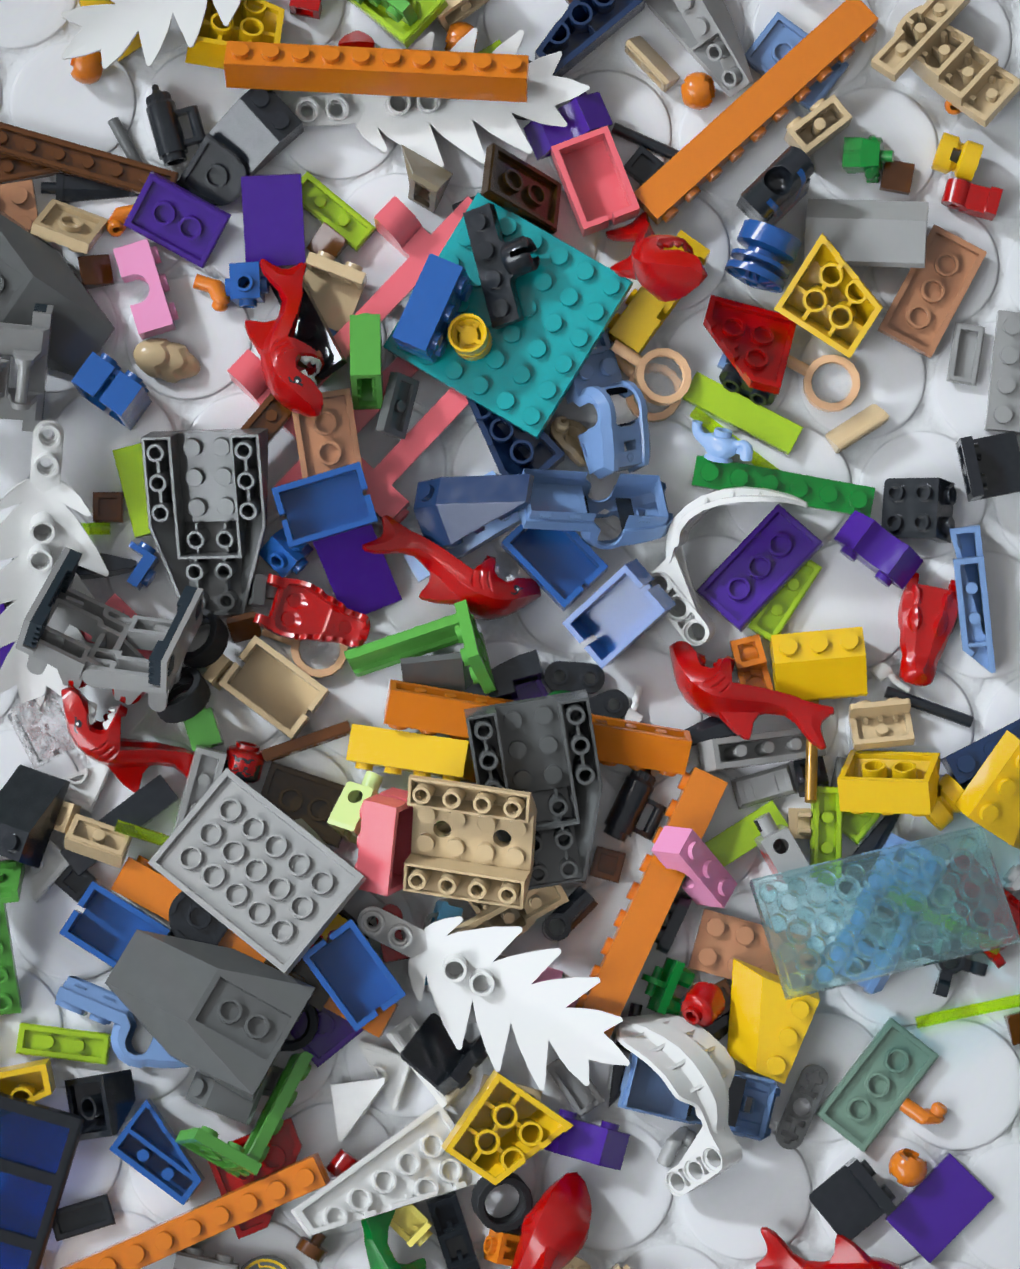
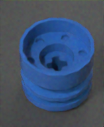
(764, 251)

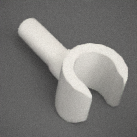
(883, 670)
(631, 714)

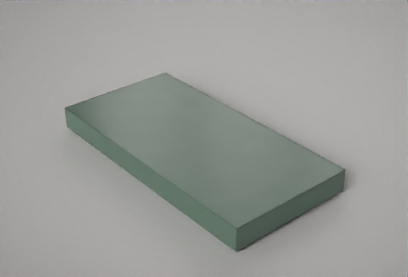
(877, 1084)

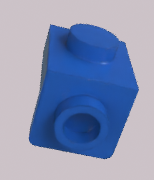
(144, 571)

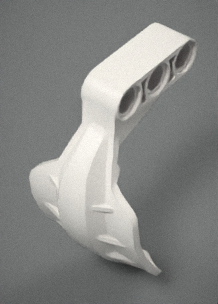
(675, 568)
(698, 1074)

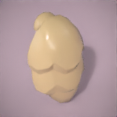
(165, 360)
(565, 435)

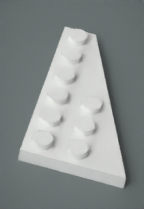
(393, 1175)

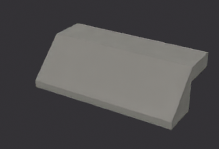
(870, 231)

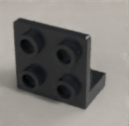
(989, 465)

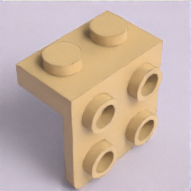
(334, 287)

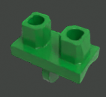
(663, 985)

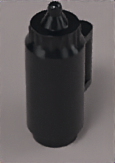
(167, 127)
(630, 805)

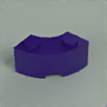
(582, 116)
(878, 550)
(591, 1142)

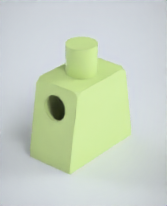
(345, 814)

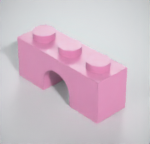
(153, 314)
(706, 877)

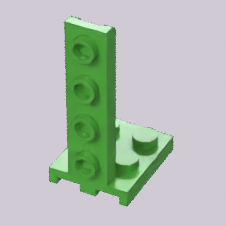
(427, 639)
(10, 889)
(248, 1159)

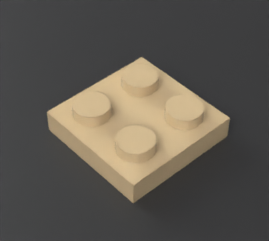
(69, 226)

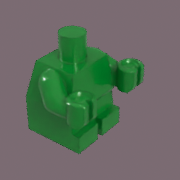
(865, 156)

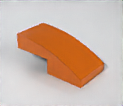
(751, 662)

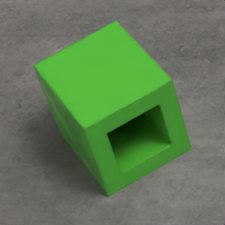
(204, 729)

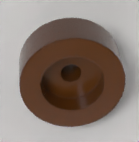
(312, 1247)

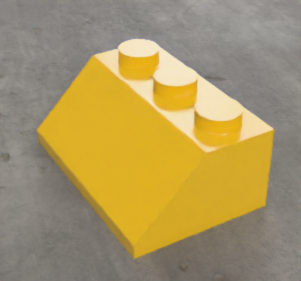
(820, 664)
(889, 782)

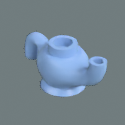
(721, 444)

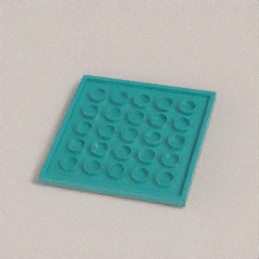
(536, 359)

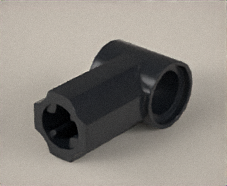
(570, 913)

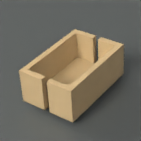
(274, 687)

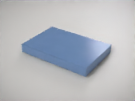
(775, 42)

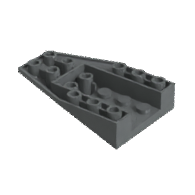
(39, 274)
(208, 509)
(547, 750)
(210, 1006)

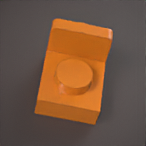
(500, 1247)

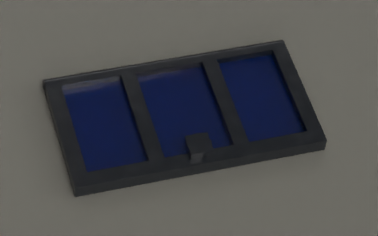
(34, 1169)

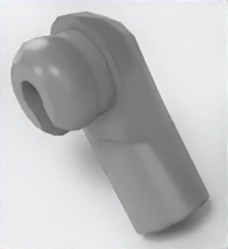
(673, 1144)

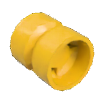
(967, 160)
(469, 337)
(944, 808)

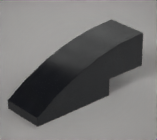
(511, 673)

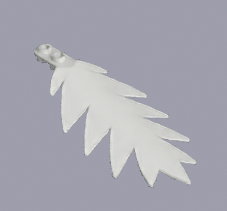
(114, 26)
(409, 118)
(36, 537)
(502, 993)

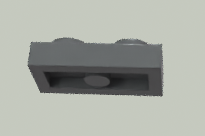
(397, 405)

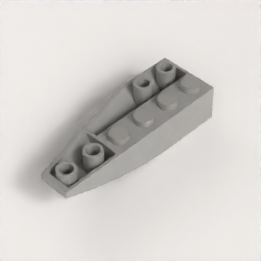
(709, 36)

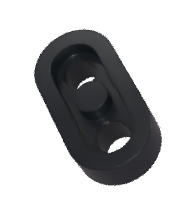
(734, 382)
(574, 676)
(600, 706)
(677, 914)

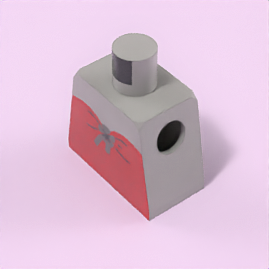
(788, 854)

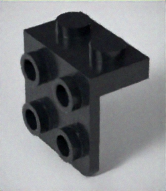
(919, 508)
(438, 1060)
(852, 1199)

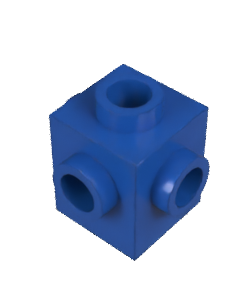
(240, 276)
(282, 558)

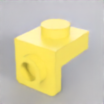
(411, 1225)

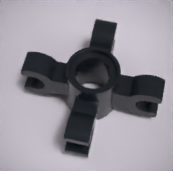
(945, 975)

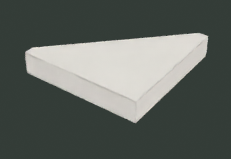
(87, 786)
(50, 869)
(390, 1065)
(352, 1101)

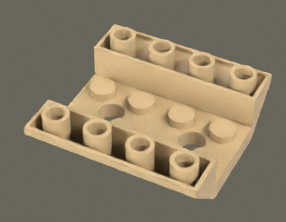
(470, 859)

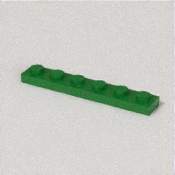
(816, 491)

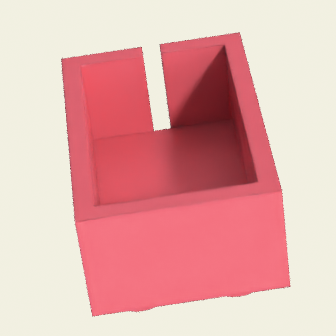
(595, 181)
(384, 841)

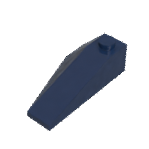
(513, 447)
(463, 504)

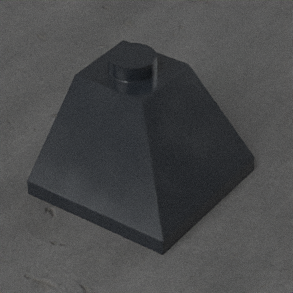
(102, 1101)

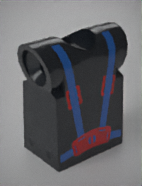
(778, 187)

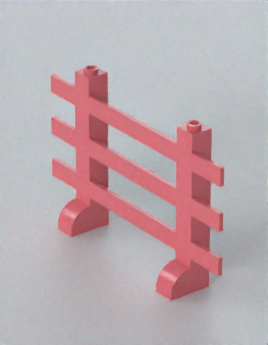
(408, 236)

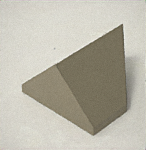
(425, 179)

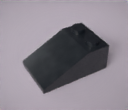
(258, 128)
(29, 813)

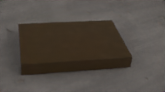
(521, 188)
(304, 797)

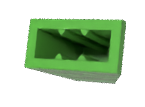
(366, 361)

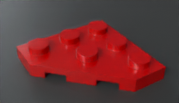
(752, 340)
(283, 1152)

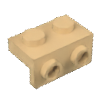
(881, 724)

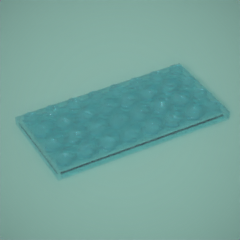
(884, 912)

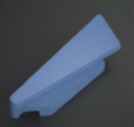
(972, 595)

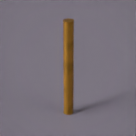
(811, 770)

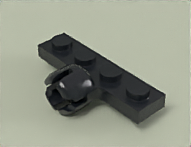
(499, 264)
(314, 332)

